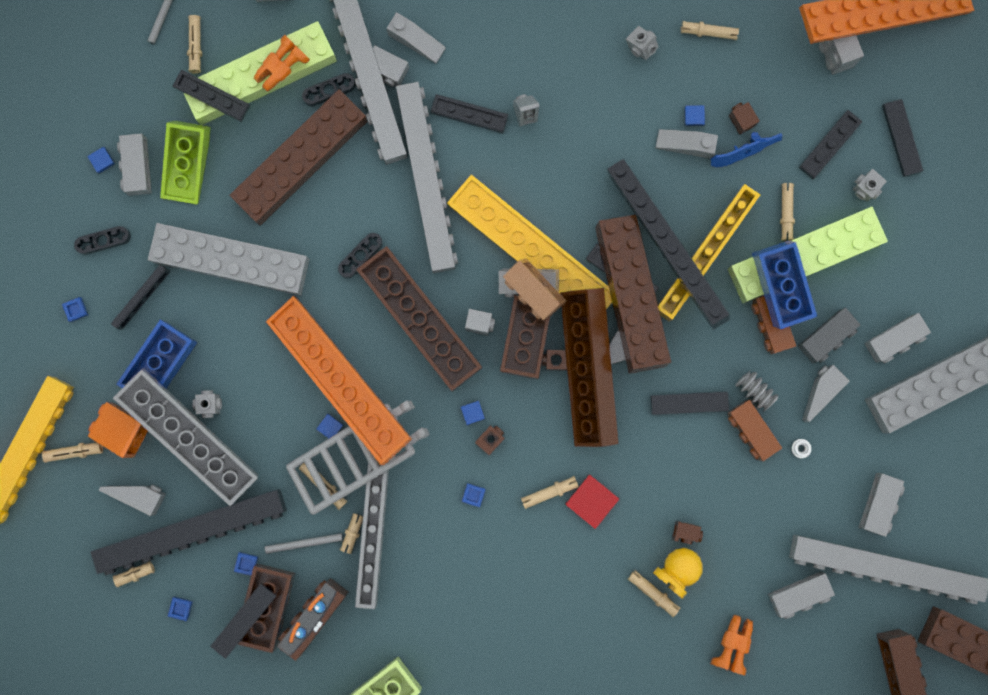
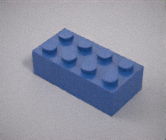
(784, 284)
(160, 354)

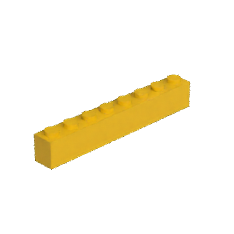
(710, 248)
(31, 440)

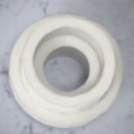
(807, 448)

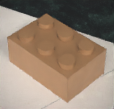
(533, 289)

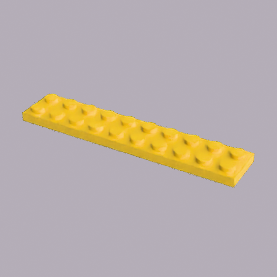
(520, 237)

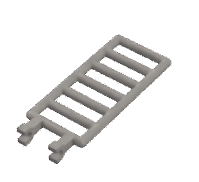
(360, 479)

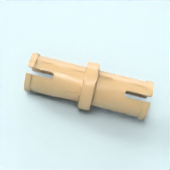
(352, 533)
(133, 574)

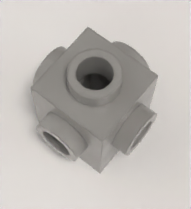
(642, 43)
(869, 185)
(214, 404)

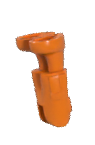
(276, 67)
(735, 640)

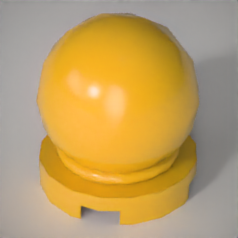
(681, 569)

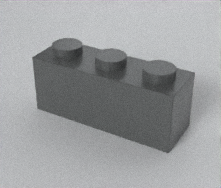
(829, 336)

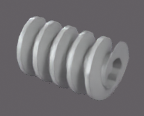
(756, 390)

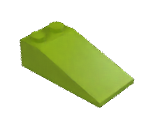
(184, 161)

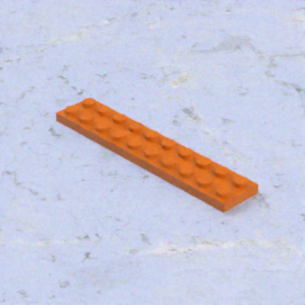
(847, 18)
(339, 381)

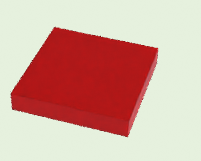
(592, 501)

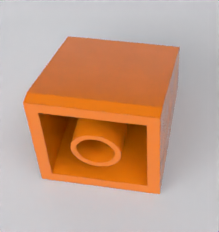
(117, 430)

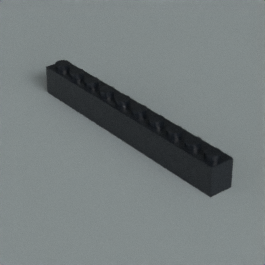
(668, 244)
(188, 531)

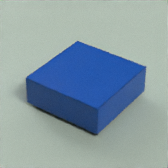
(694, 116)
(101, 160)
(75, 309)
(472, 412)
(329, 426)
(473, 495)
(245, 563)
(180, 608)

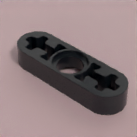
(313, 89)
(90, 248)
(373, 248)

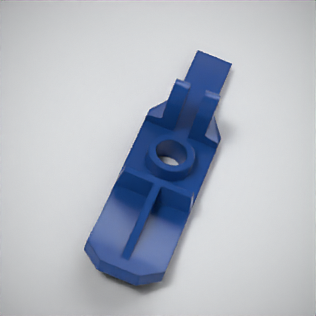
(757, 144)

